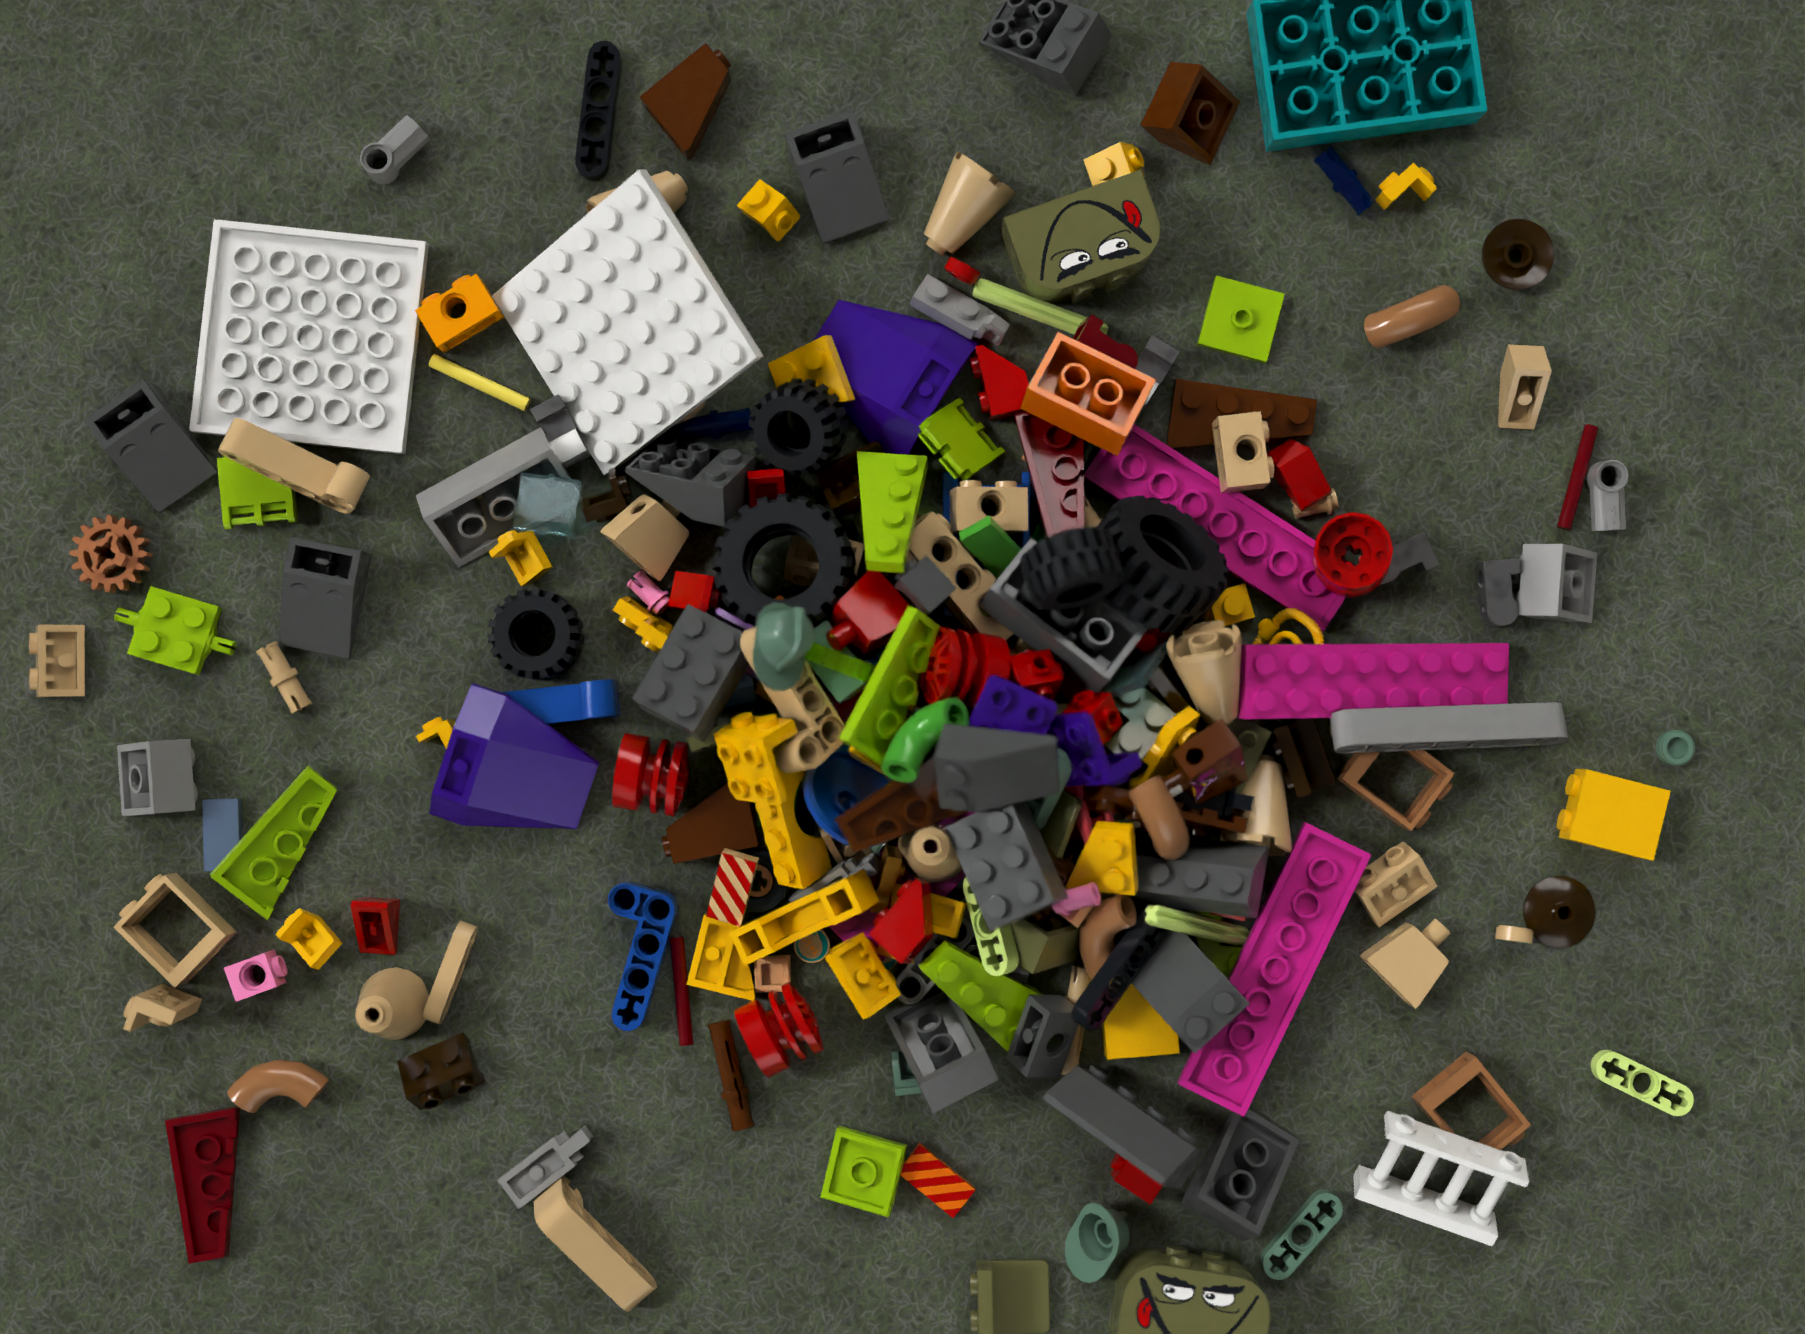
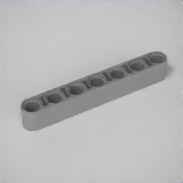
(1448, 727)

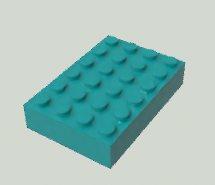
(1363, 68)

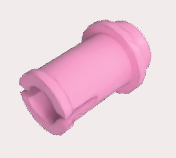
(649, 593)
(1079, 898)

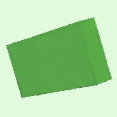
(990, 545)

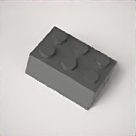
(693, 674)
(1006, 864)

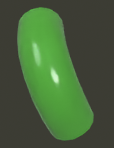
(919, 736)

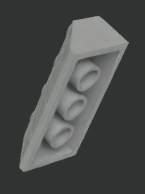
(481, 500)

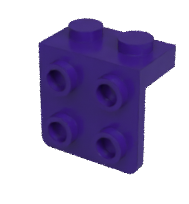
(1012, 708)
(1088, 759)

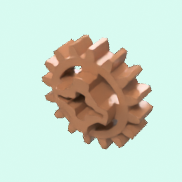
(118, 542)

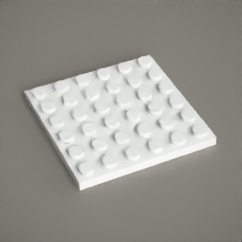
(627, 322)
(310, 335)

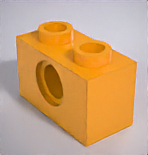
(479, 314)

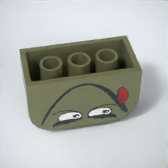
(1083, 240)
(1186, 1295)

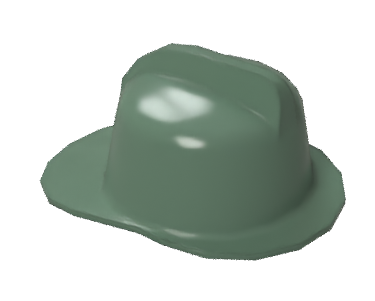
(781, 645)
(1096, 1241)

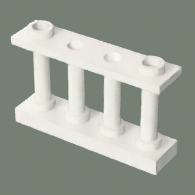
(1426, 1205)

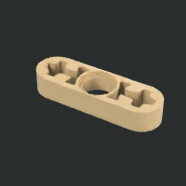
(450, 972)

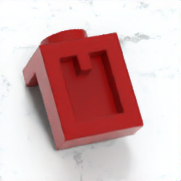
(765, 483)

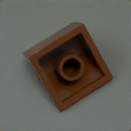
(1190, 111)

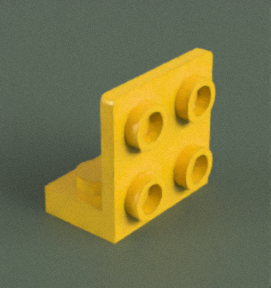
(862, 974)

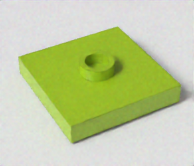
(1240, 319)
(864, 1171)

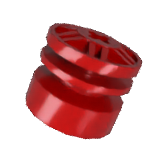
(1361, 536)
(963, 664)
(649, 774)
(779, 1029)

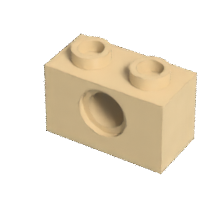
(1233, 471)
(1009, 500)

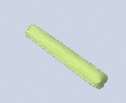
(1029, 306)
(1196, 925)

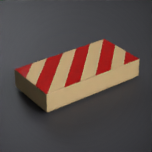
(732, 887)

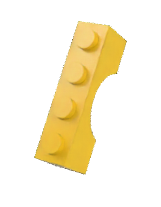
(795, 856)
(804, 916)

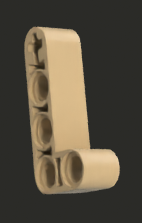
(294, 467)
(812, 713)
(590, 1246)

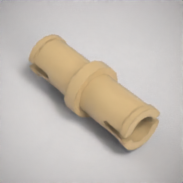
(284, 677)

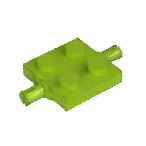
(175, 631)

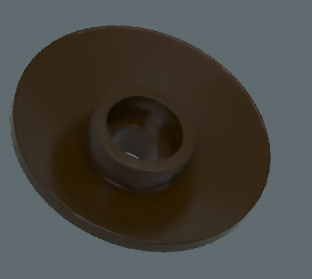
(1529, 242)
(1542, 909)

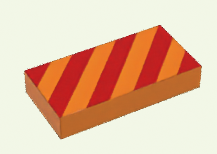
(936, 1180)

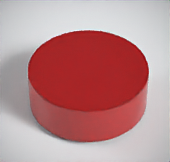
(961, 271)

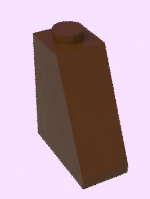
(689, 98)
(711, 827)

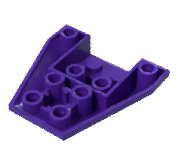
(895, 370)
(510, 768)

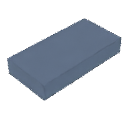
(220, 829)

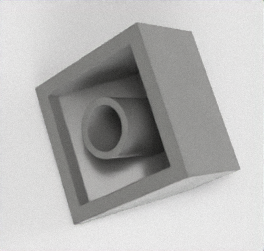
(1557, 583)
(156, 777)

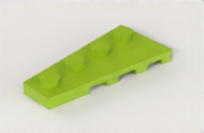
(891, 687)
(270, 850)

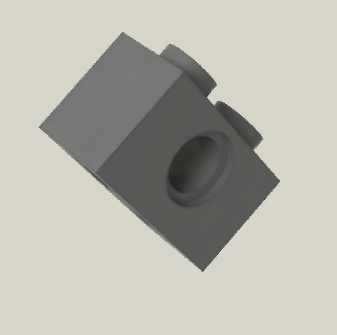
(923, 585)
(1043, 1036)

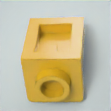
(1231, 606)

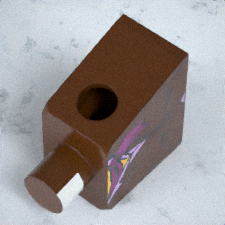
(1207, 764)

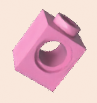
(243, 982)

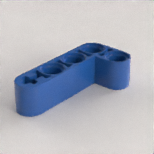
(571, 702)
(638, 957)

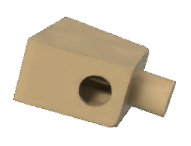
(648, 534)
(1409, 960)

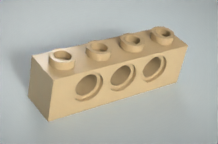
(962, 602)

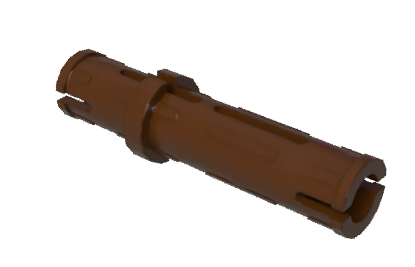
(731, 1076)

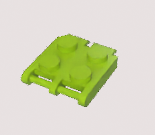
(959, 440)
(252, 493)

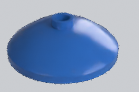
(837, 787)

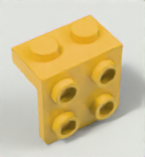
(748, 756)

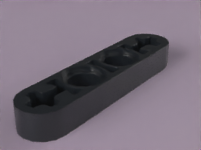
(601, 111)
(1122, 968)

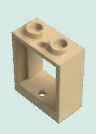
(174, 972)

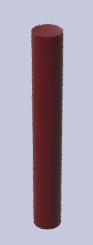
(1577, 477)
(681, 991)

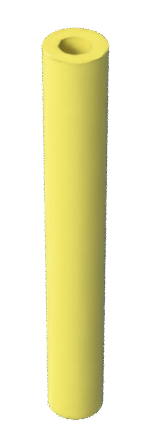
(479, 382)

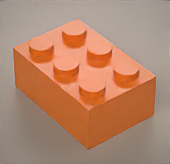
(1087, 393)

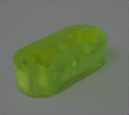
(840, 662)

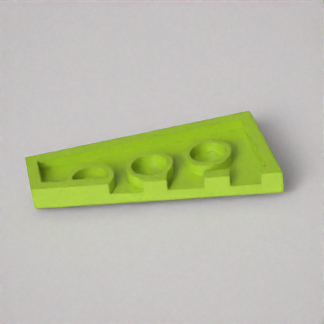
(889, 505)
(988, 999)

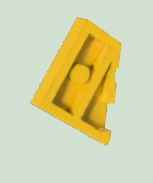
(817, 362)
(1172, 735)
(1108, 860)
(718, 964)

